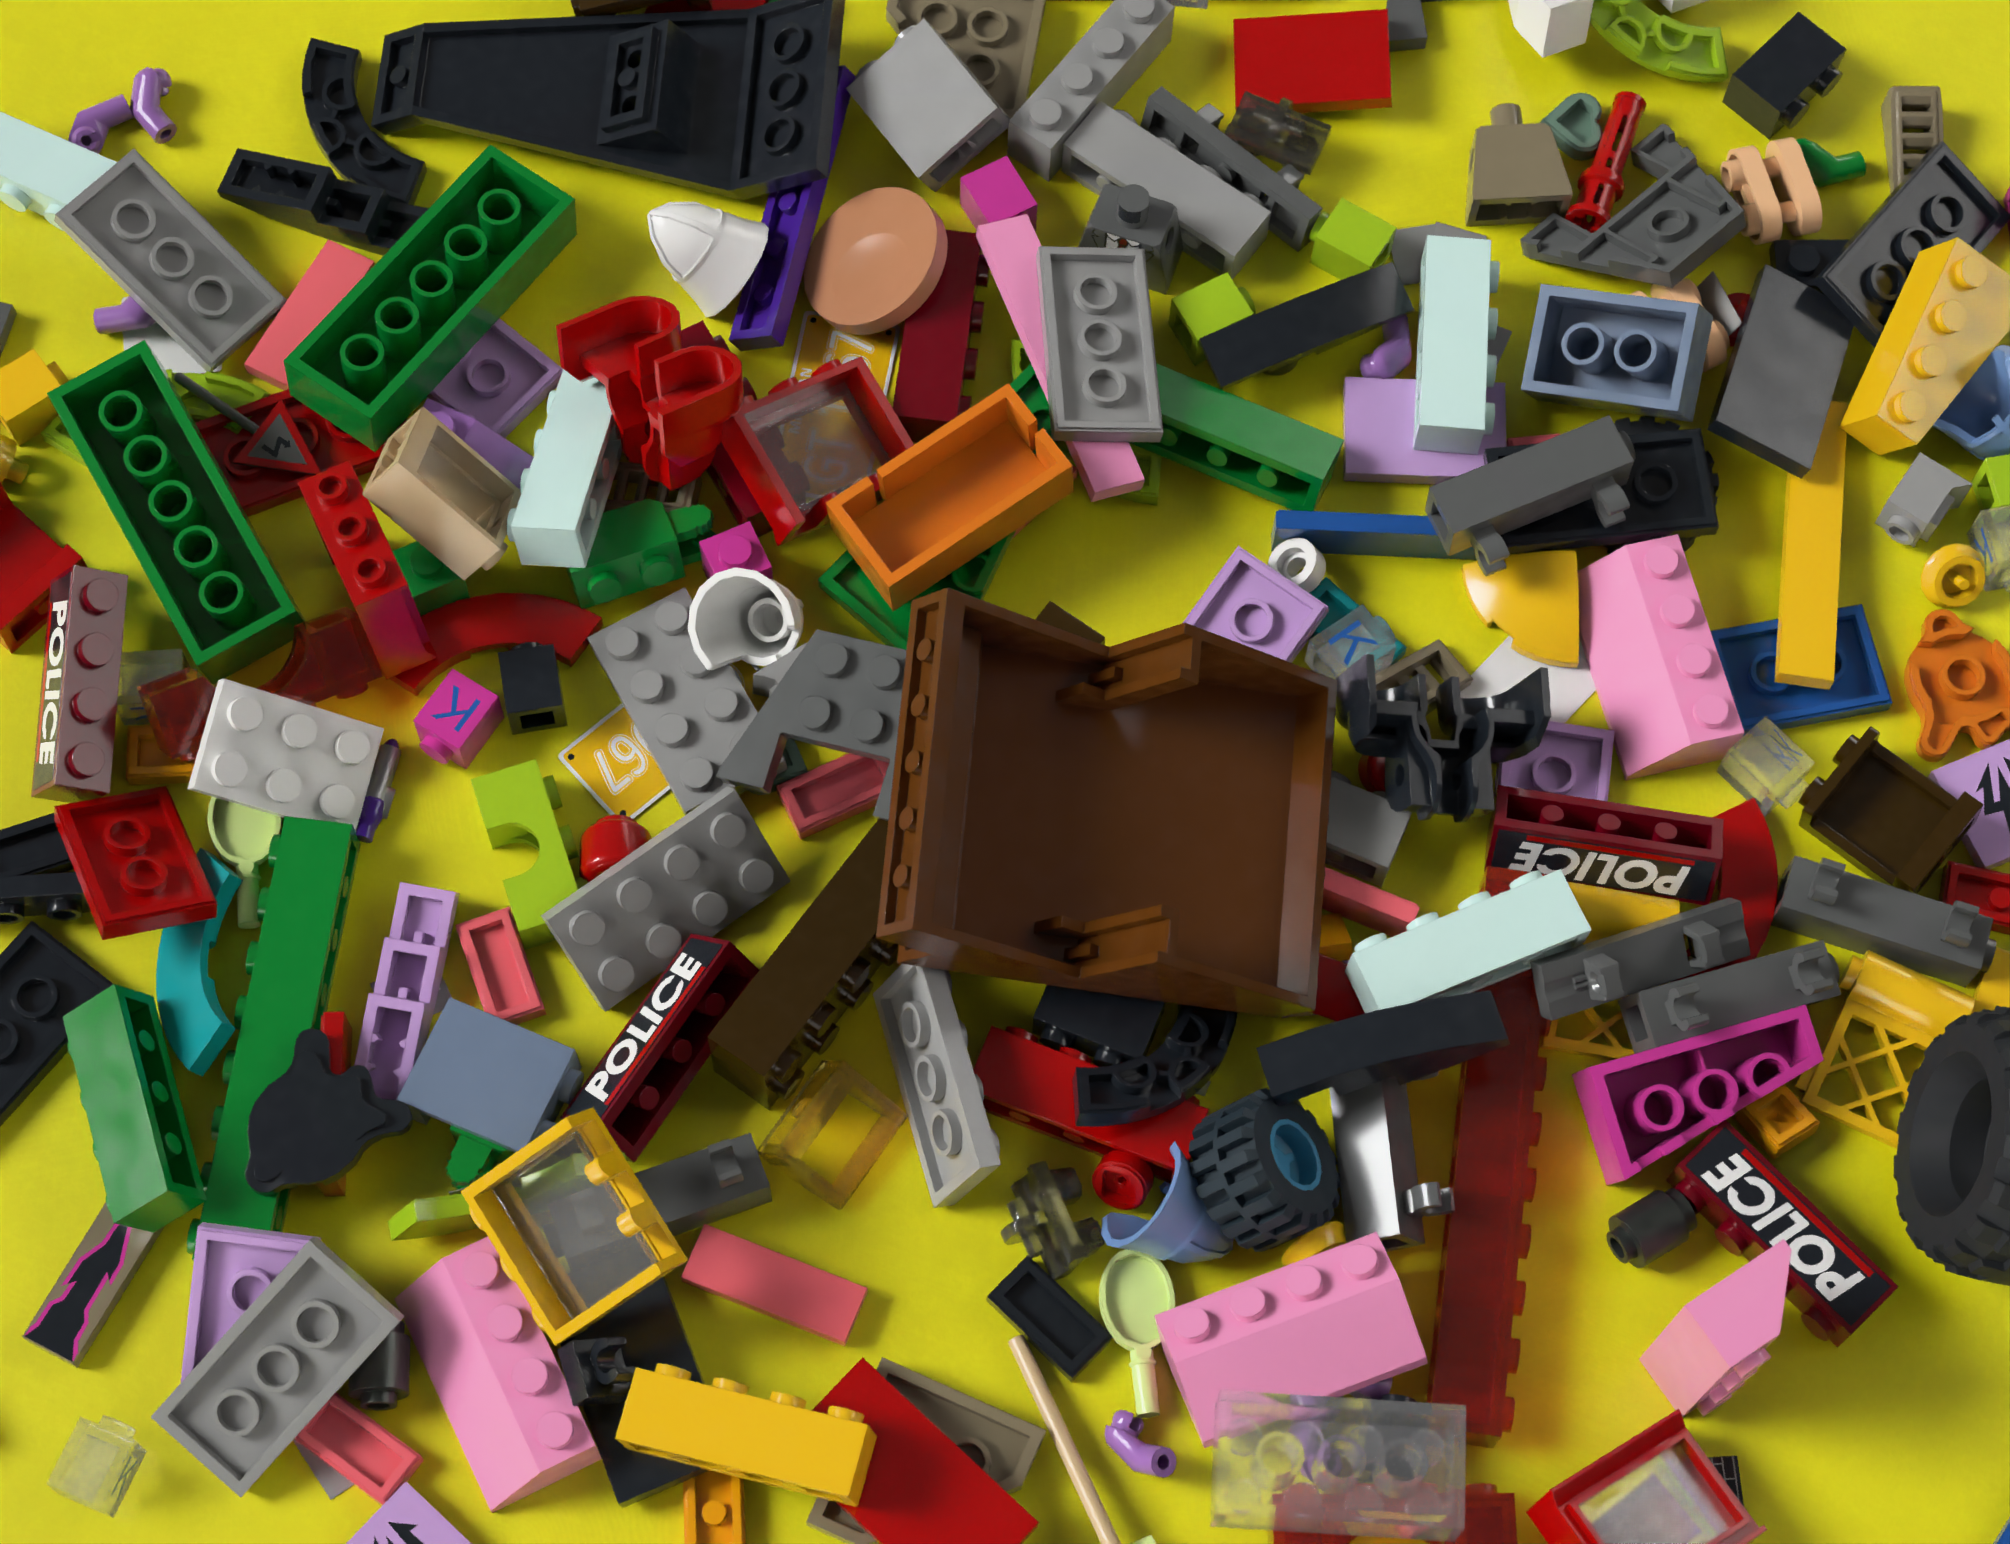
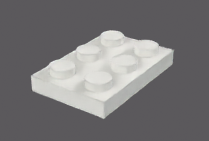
(284, 756)

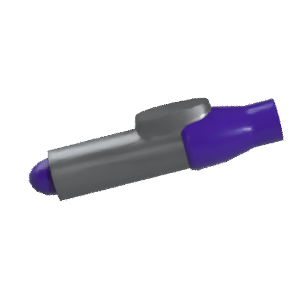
(379, 792)

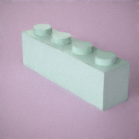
(43, 169)
(1454, 345)
(567, 477)
(1471, 946)

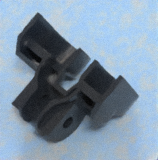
(1439, 774)

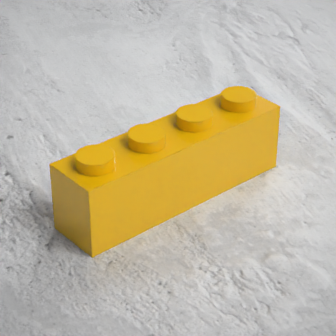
(747, 1435)

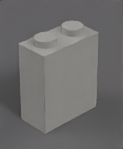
(928, 104)

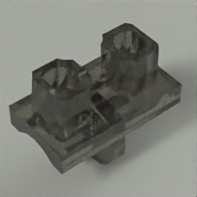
(1278, 132)
(1044, 1221)

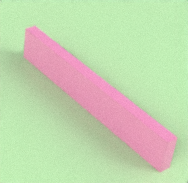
(1011, 255)

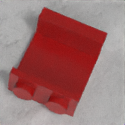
(26, 568)

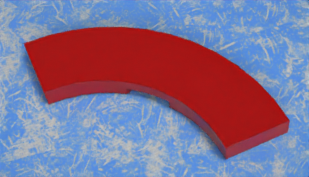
(500, 622)
(1748, 873)

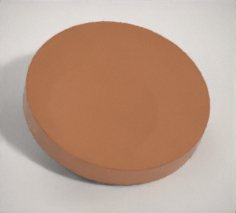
(875, 260)

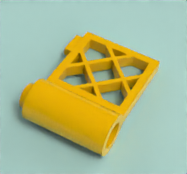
(1608, 914)
(1892, 1003)

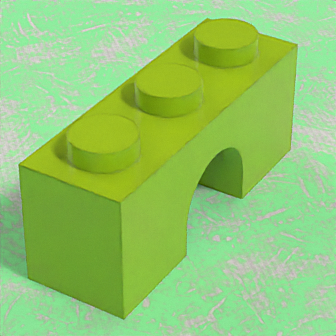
(519, 809)

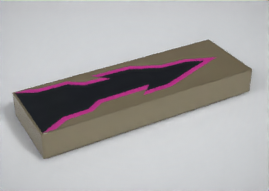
(89, 1288)

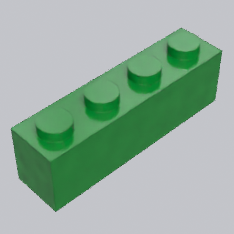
(1243, 442)
(133, 1109)

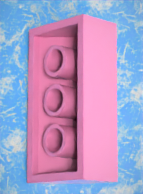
(1655, 660)
(1294, 1331)
(1721, 1335)
(495, 1375)

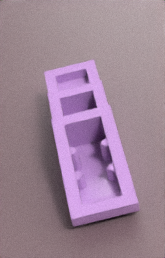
(406, 986)

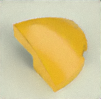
(1532, 603)

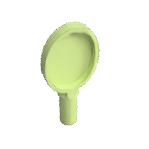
(243, 841)
(1129, 1296)

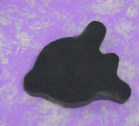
(316, 1122)

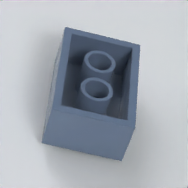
(1617, 352)

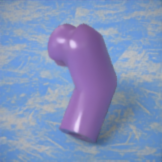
(121, 317)

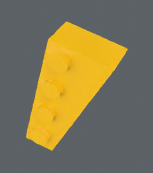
(1931, 346)

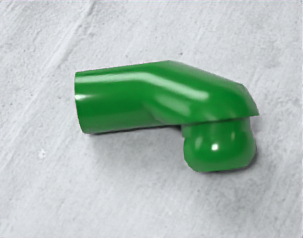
(1829, 169)

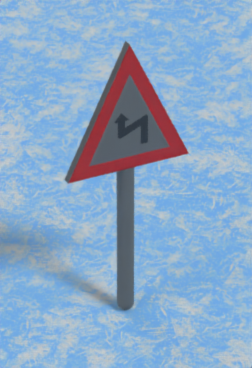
(274, 443)

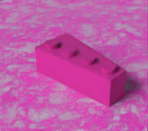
(1674, 1092)

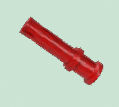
(1598, 201)

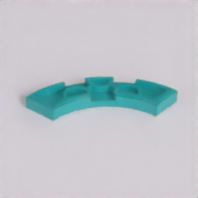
(185, 993)

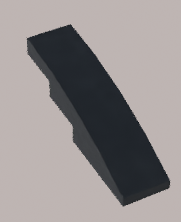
(317, 201)
(1306, 325)
(1381, 1044)

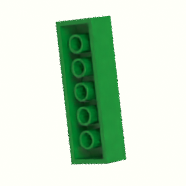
(431, 297)
(178, 512)

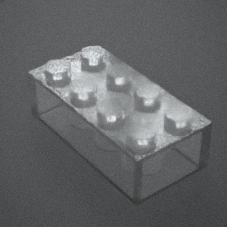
(1338, 1465)

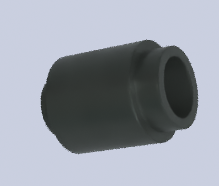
(1651, 1227)
(384, 1373)

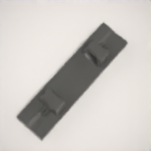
(1202, 142)
(1639, 958)

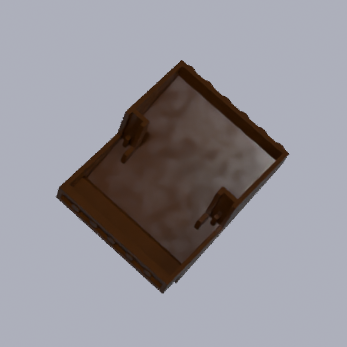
(1108, 811)

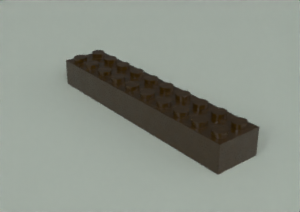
(819, 966)

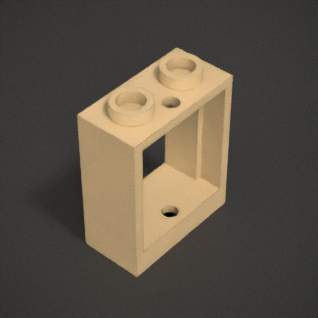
(443, 494)

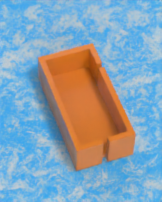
(951, 496)

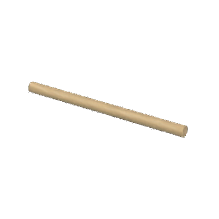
(1063, 1441)

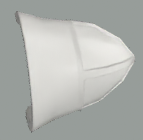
(707, 250)
(743, 618)

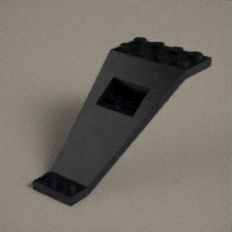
(674, 97)

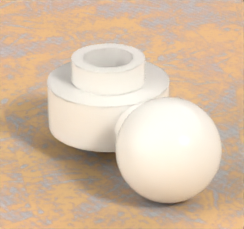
(1294, 555)

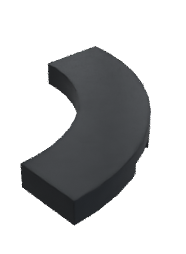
(341, 131)
(1162, 1079)

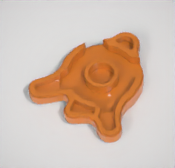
(1957, 686)

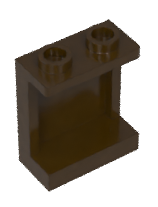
(1885, 814)

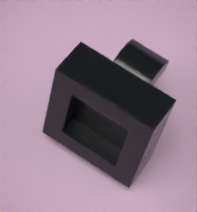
(596, 1371)

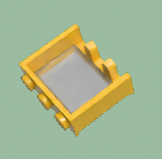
(573, 1225)

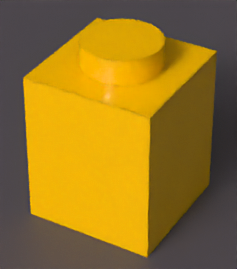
(24, 397)

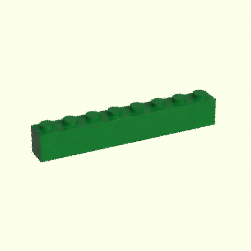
(287, 994)

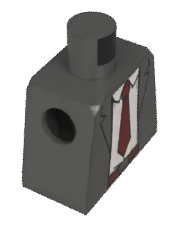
(1136, 220)

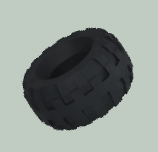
(1957, 1149)

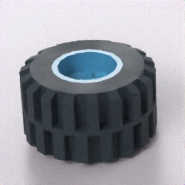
(1264, 1171)

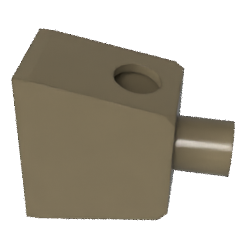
(1515, 172)

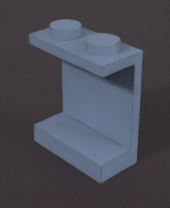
(491, 1077)

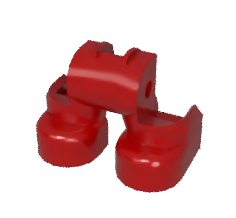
(660, 395)

